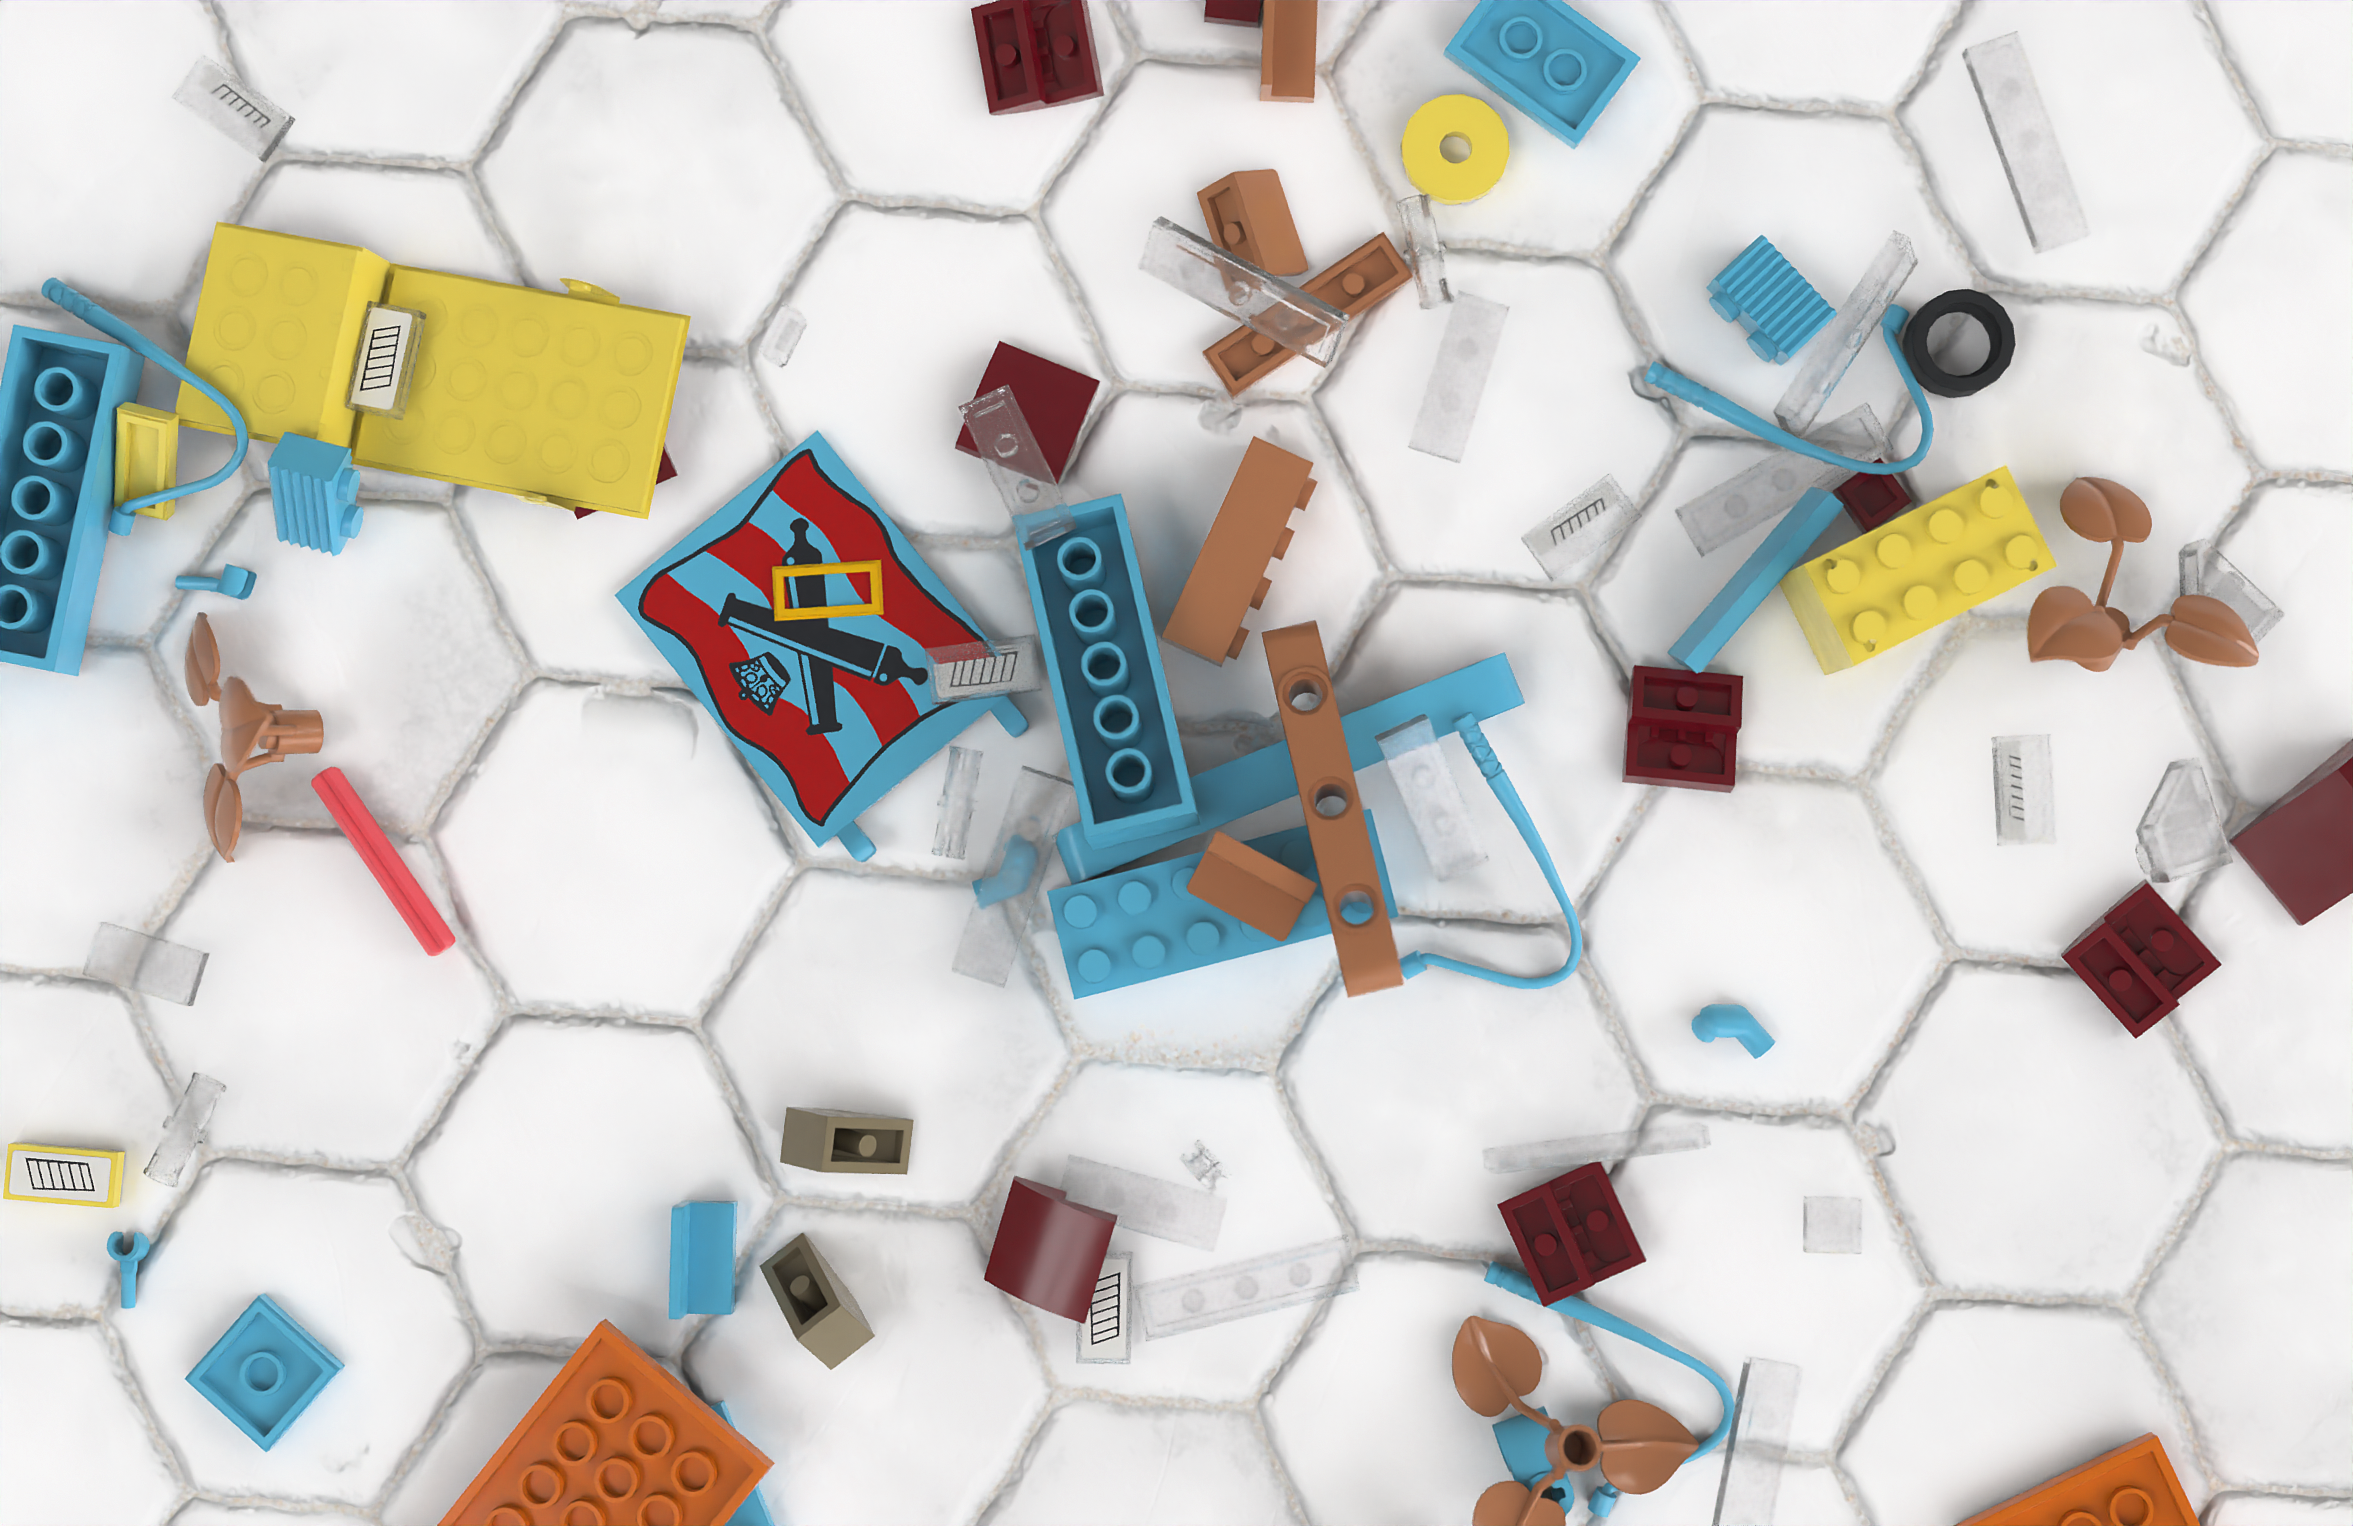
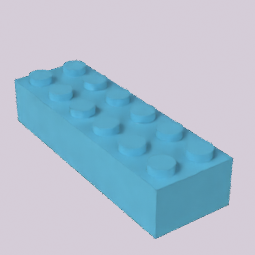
(56, 488)
(1108, 679)
(1151, 927)

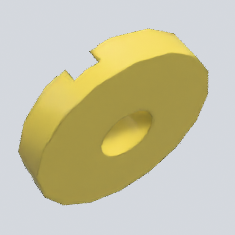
(1462, 118)

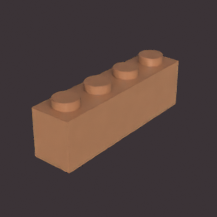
(1238, 551)

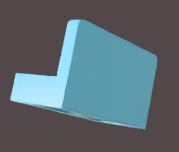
(702, 1258)

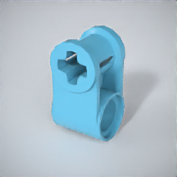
(1524, 1455)

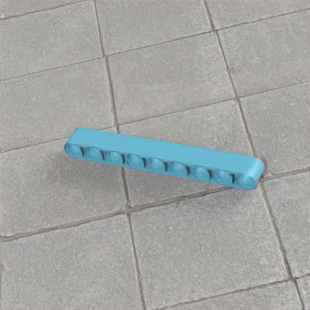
(1268, 773)

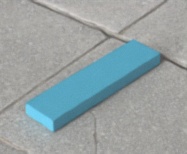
(1756, 579)

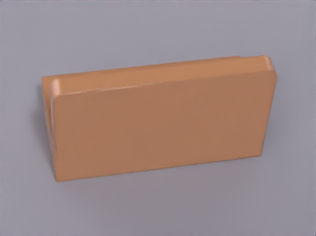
(1288, 51)
(1253, 221)
(1250, 886)

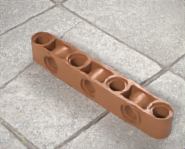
(1339, 841)

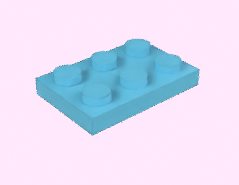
(1543, 62)

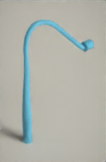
(101, 319)
(1728, 410)
(1508, 797)
(1518, 1283)

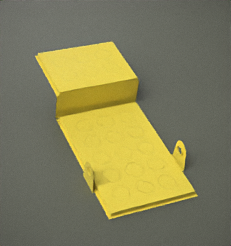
(506, 386)

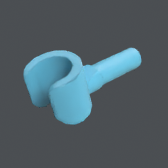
(233, 582)
(128, 1264)

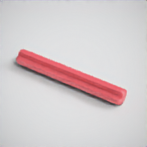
(383, 861)

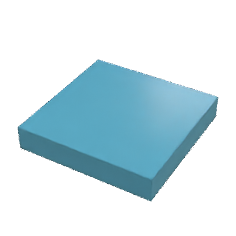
(264, 1372)

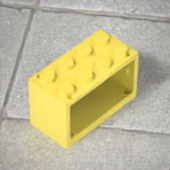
(1916, 571)

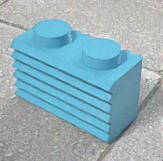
(1769, 302)
(314, 493)

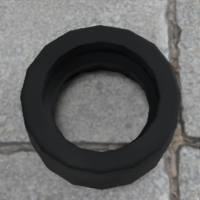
(1986, 311)

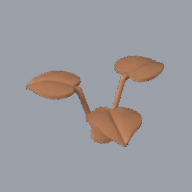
(2071, 628)
(243, 726)
(1637, 1443)

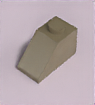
(846, 1141)
(816, 1302)

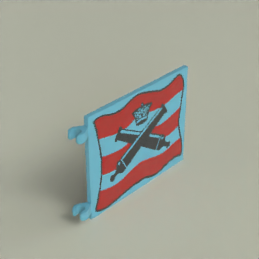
(818, 704)

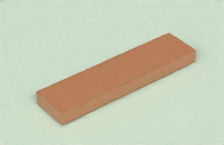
(1348, 285)

